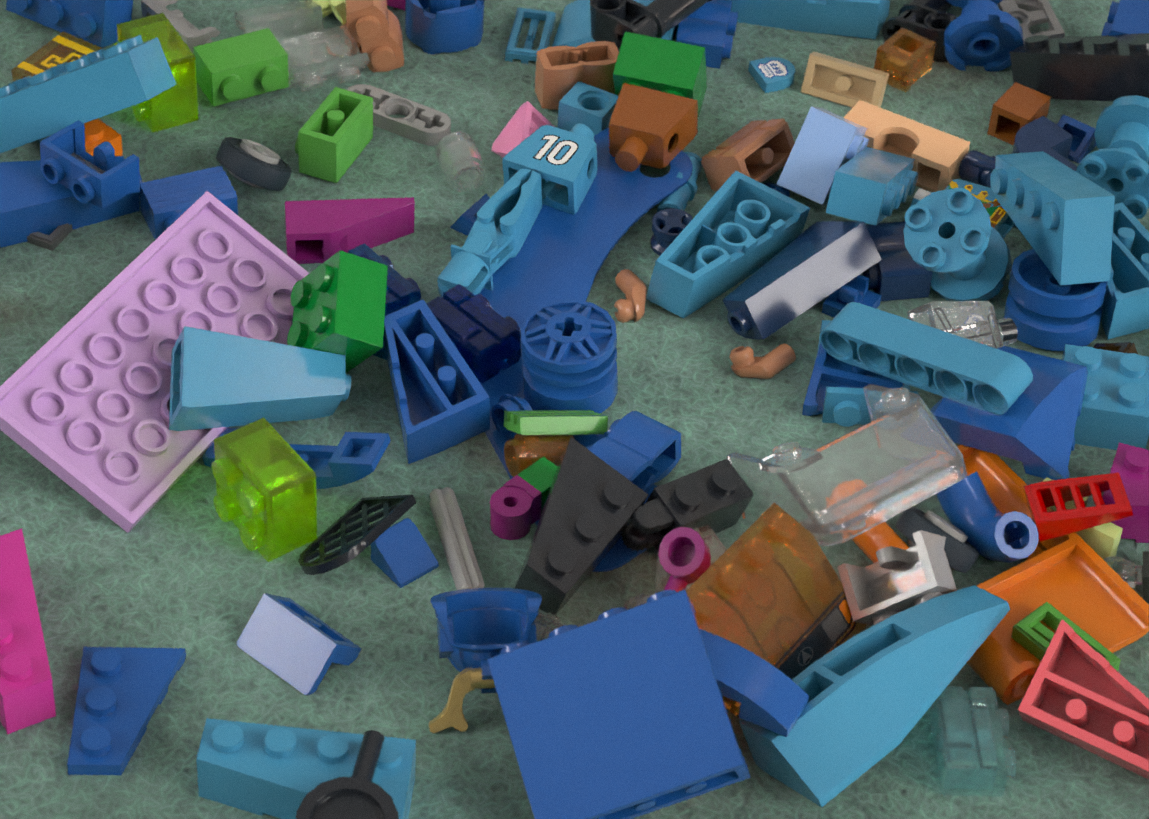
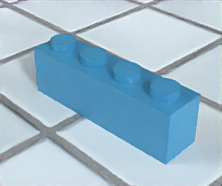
(871, 186)

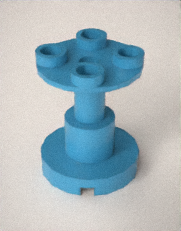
(1123, 153)
(955, 241)

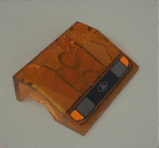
(775, 597)

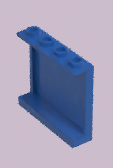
(618, 714)

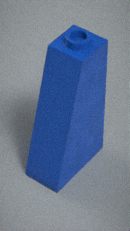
(36, 205)

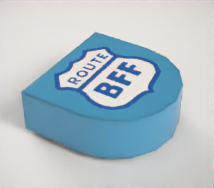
(772, 73)

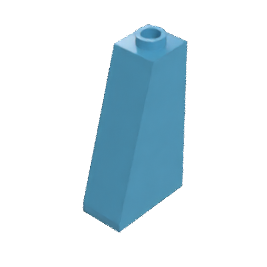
(242, 379)

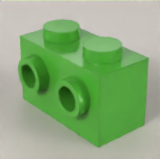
(241, 67)
(335, 135)

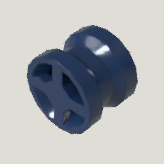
(666, 227)

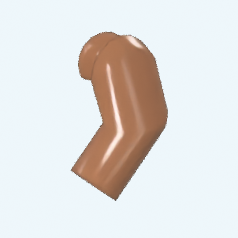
(635, 290)
(761, 367)

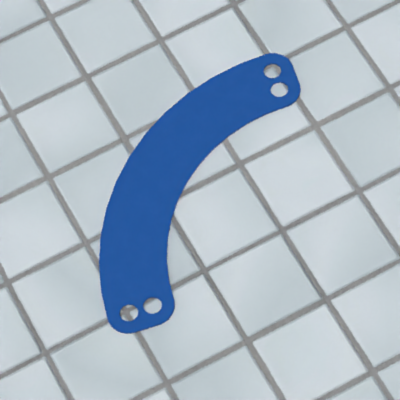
(562, 263)

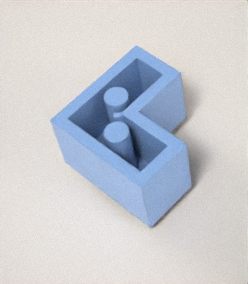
(819, 150)

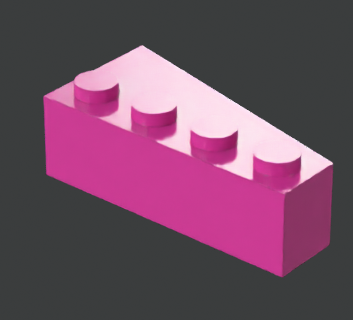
(24, 662)

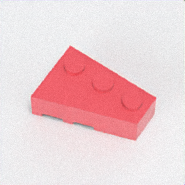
(1088, 703)

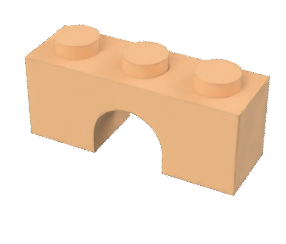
(934, 151)

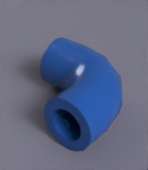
(991, 532)

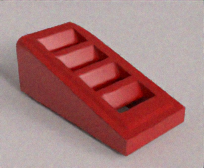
(1065, 521)

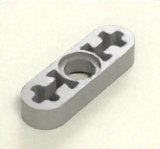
(420, 124)

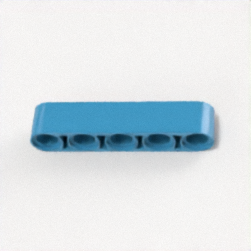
(926, 358)

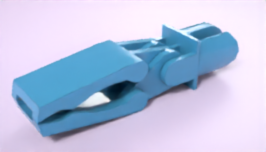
(496, 234)

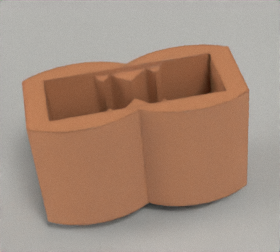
(377, 32)
(563, 66)

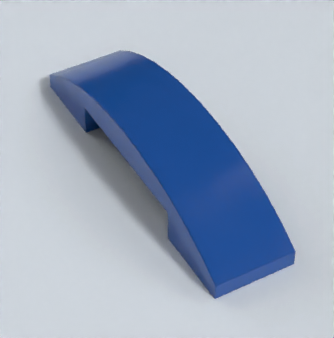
(335, 465)
(764, 691)

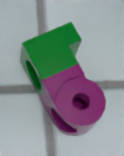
(521, 500)

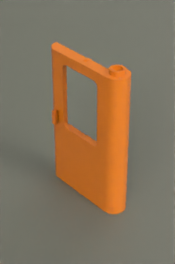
(1057, 572)

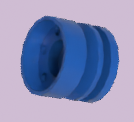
(569, 357)

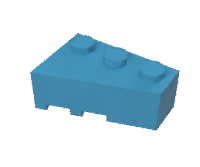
(1128, 290)

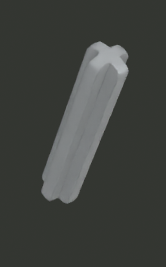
(455, 539)

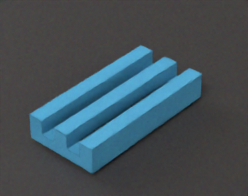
(527, 53)

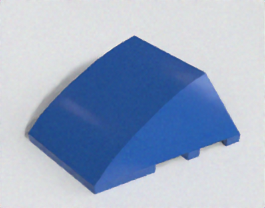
(1035, 427)

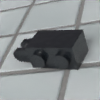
(702, 498)

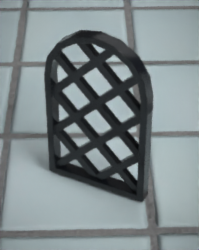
(392, 510)

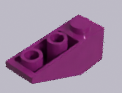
(323, 227)

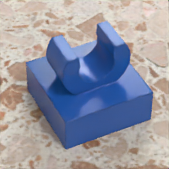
(853, 291)

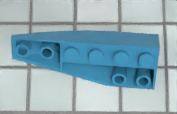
(874, 692)

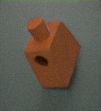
(650, 127)

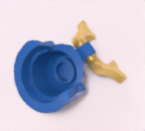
(475, 628)

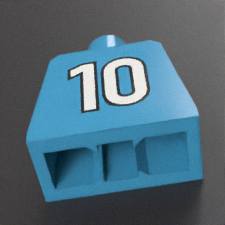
(564, 161)

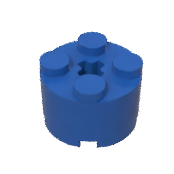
(444, 24)

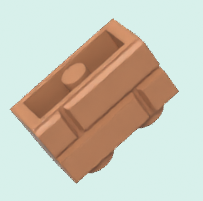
(754, 151)

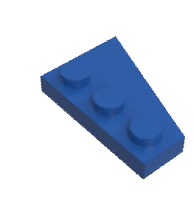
(115, 703)

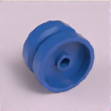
(1048, 312)

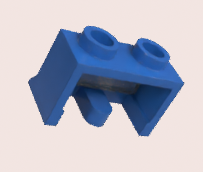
(87, 176)

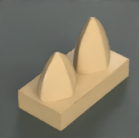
(843, 81)

